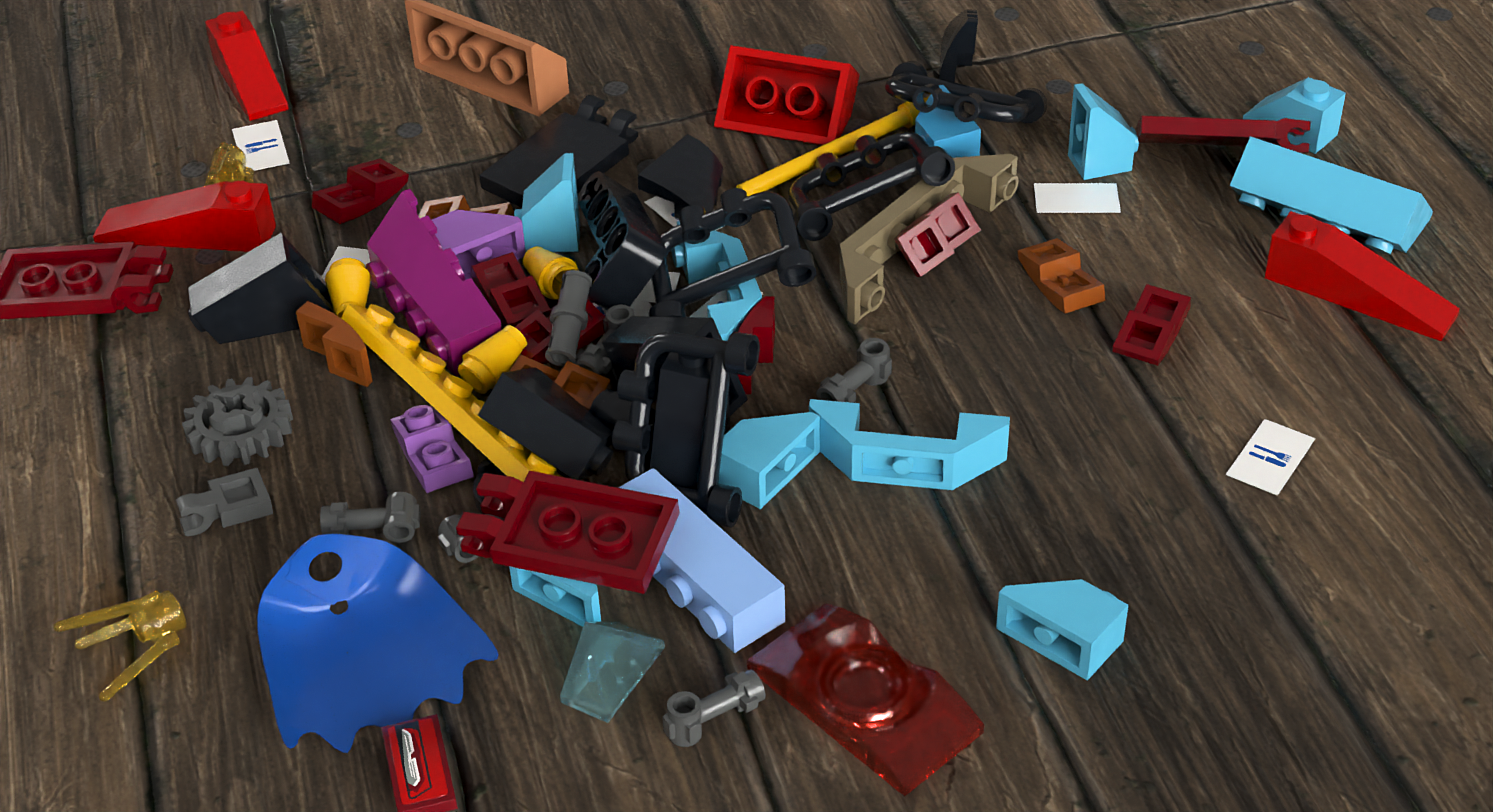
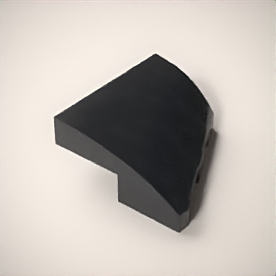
(958, 44)
(684, 175)

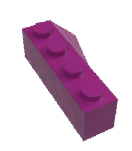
(428, 284)

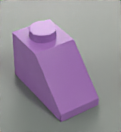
(479, 236)

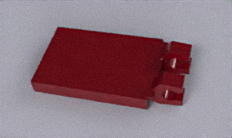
(1220, 131)
(81, 279)
(570, 529)

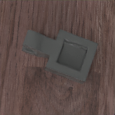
(229, 498)

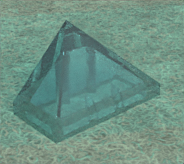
(608, 667)

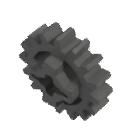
(237, 421)

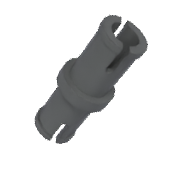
(568, 317)

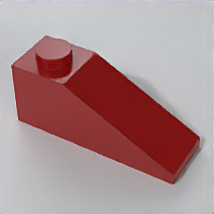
(245, 65)

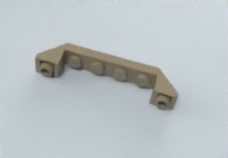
(978, 179)

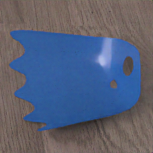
(399, 634)

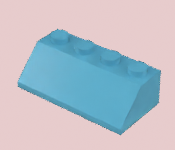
(1332, 194)

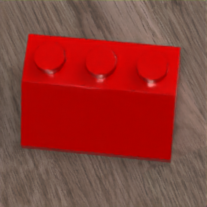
(786, 96)

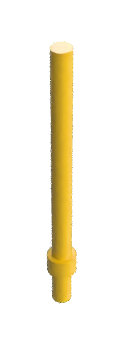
(904, 116)

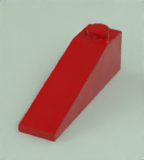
(206, 217)
(1347, 273)

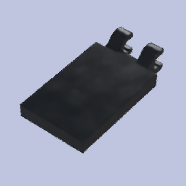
(584, 135)

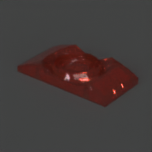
(868, 696)

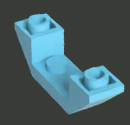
(709, 258)
(910, 459)

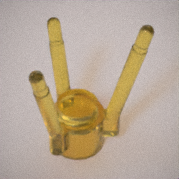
(228, 165)
(151, 618)

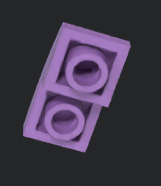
(431, 448)

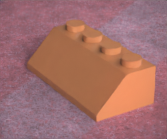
(485, 58)

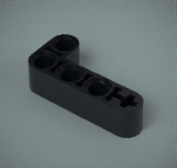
(626, 238)

